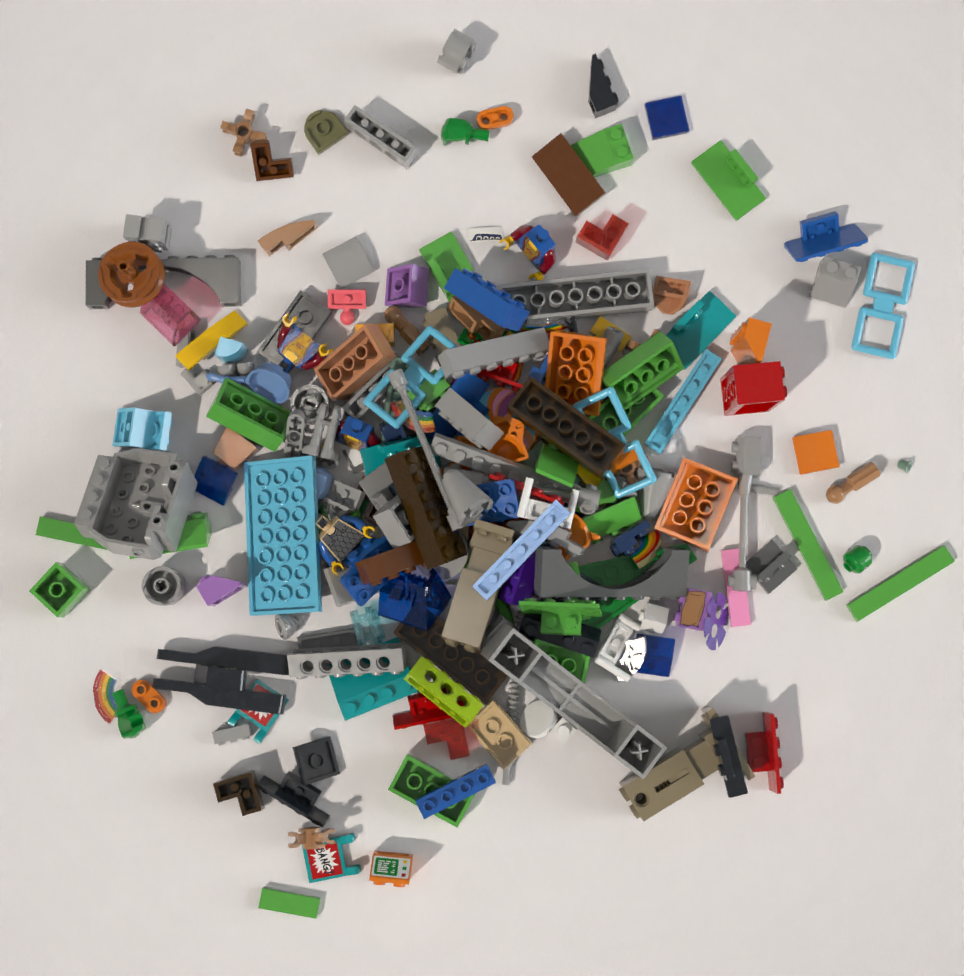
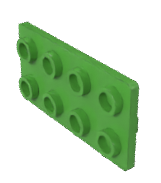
(729, 179)
(443, 257)
(560, 617)

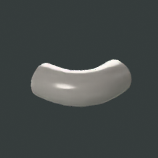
(614, 339)

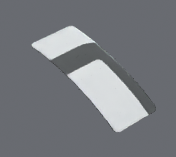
(355, 462)

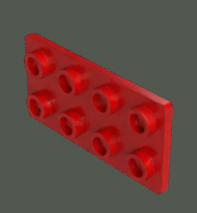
(763, 752)

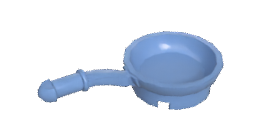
(265, 380)

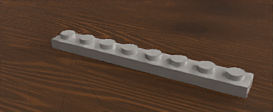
(491, 463)

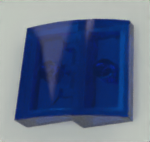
(214, 480)
(658, 656)

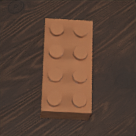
(355, 362)

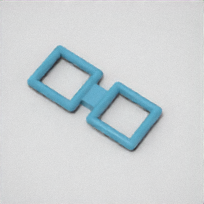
(883, 305)
(415, 377)
(617, 432)

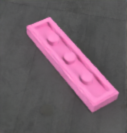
(736, 600)

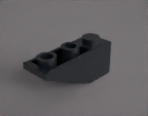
(600, 95)

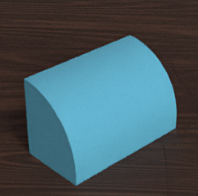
(230, 350)

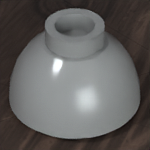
(286, 625)

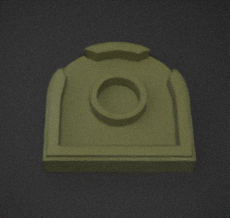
(324, 130)

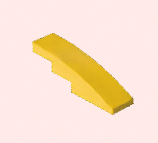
(207, 342)

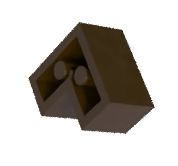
(244, 788)

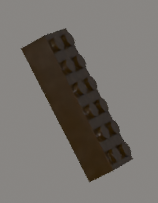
(566, 428)
(424, 507)
(465, 667)

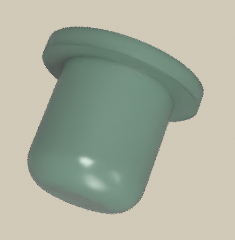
(905, 465)

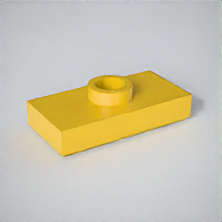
(600, 327)

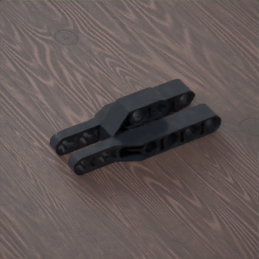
(225, 685)

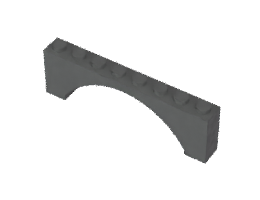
(219, 274)
(663, 579)

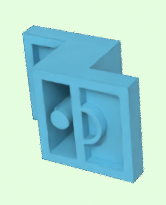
(142, 429)

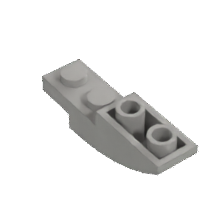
(558, 537)

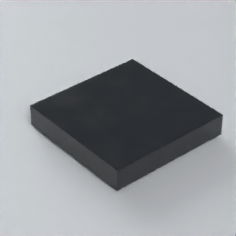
(316, 760)

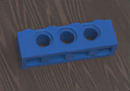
(455, 791)

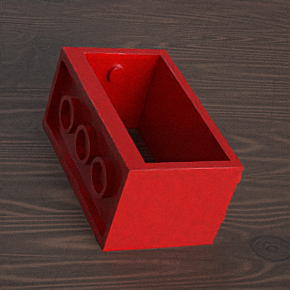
(753, 388)

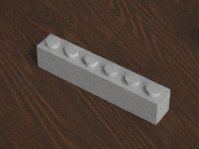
(493, 353)

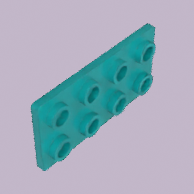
(699, 327)
(374, 455)

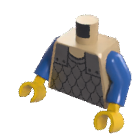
(340, 537)

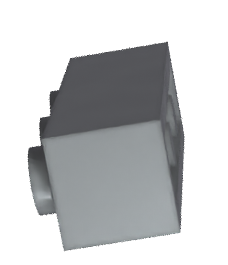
(232, 734)

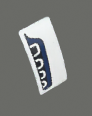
(485, 234)

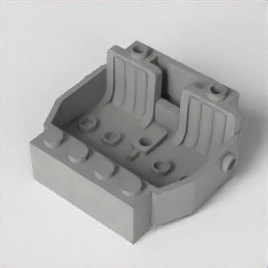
(148, 480)

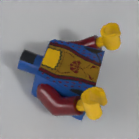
(536, 246)
(298, 347)
(356, 434)

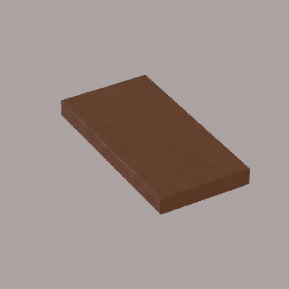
(568, 175)

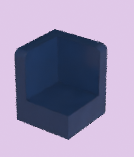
(391, 433)

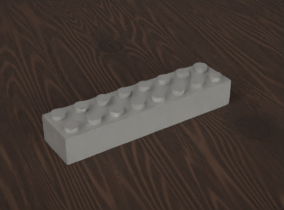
(585, 295)

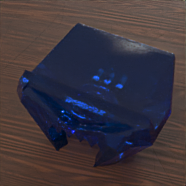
(414, 599)

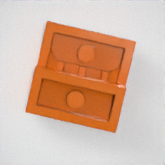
(816, 452)

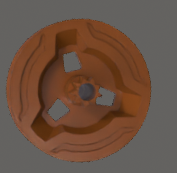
(128, 259)

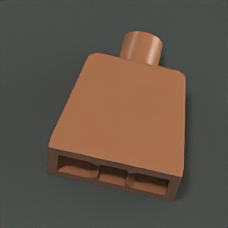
(234, 449)

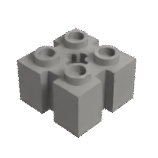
(149, 231)

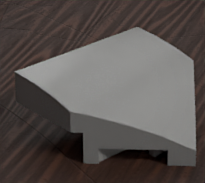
(343, 499)

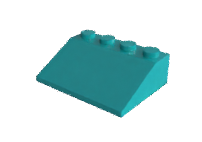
(367, 692)

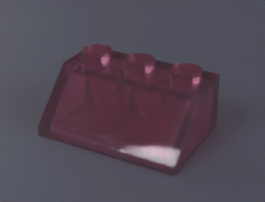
(170, 315)

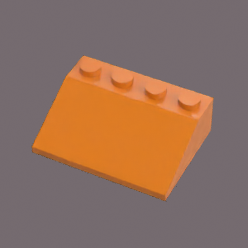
(576, 367)
(696, 504)

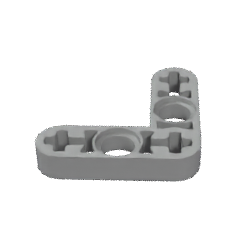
(300, 429)

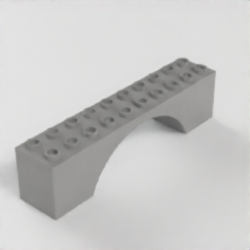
(573, 700)

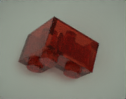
(602, 241)
(449, 731)

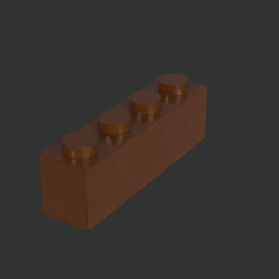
(390, 564)

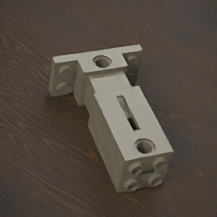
(469, 611)
(676, 774)

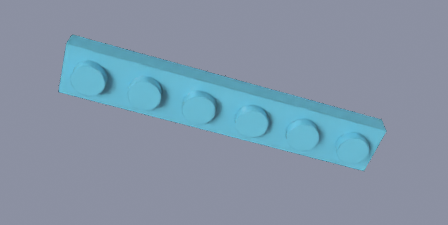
(682, 401)

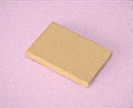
(499, 734)

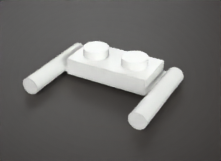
(532, 509)
(616, 642)

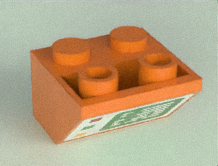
(391, 868)

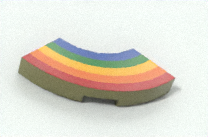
(647, 549)

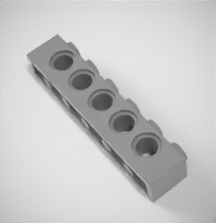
(394, 652)

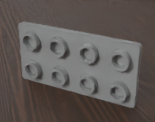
(376, 486)

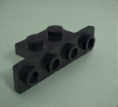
(728, 756)
(295, 796)

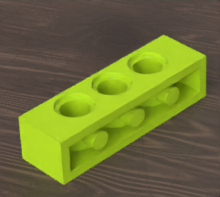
(447, 702)

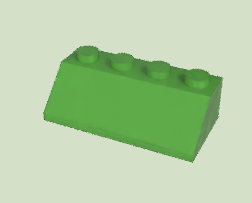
(643, 369)
(249, 414)
(613, 519)
(194, 534)

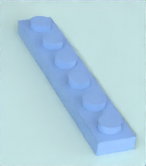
(521, 550)

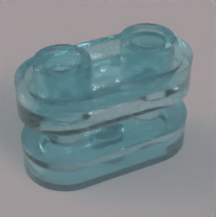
(371, 616)

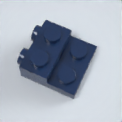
(625, 542)

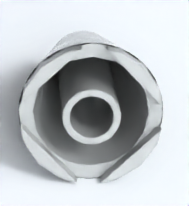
(654, 495)
(465, 497)

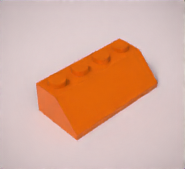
(750, 341)

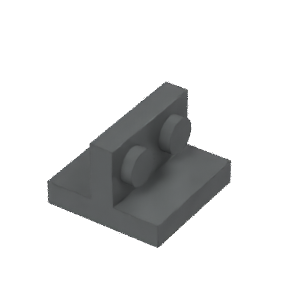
(771, 566)

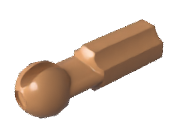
(407, 330)
(855, 481)

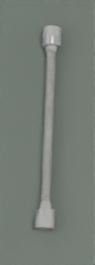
(399, 382)

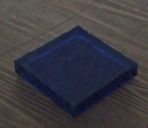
(666, 117)

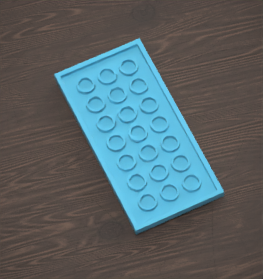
(282, 536)

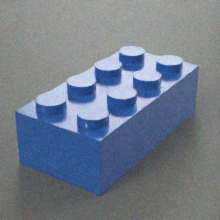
(487, 299)

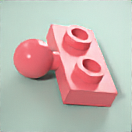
(347, 300)

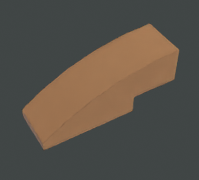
(287, 236)
(474, 320)

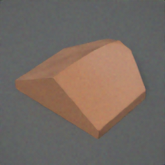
(670, 294)

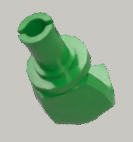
(460, 129)
(129, 717)

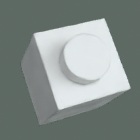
(653, 618)
(563, 730)

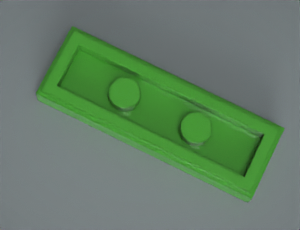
(289, 902)

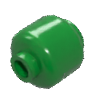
(857, 559)

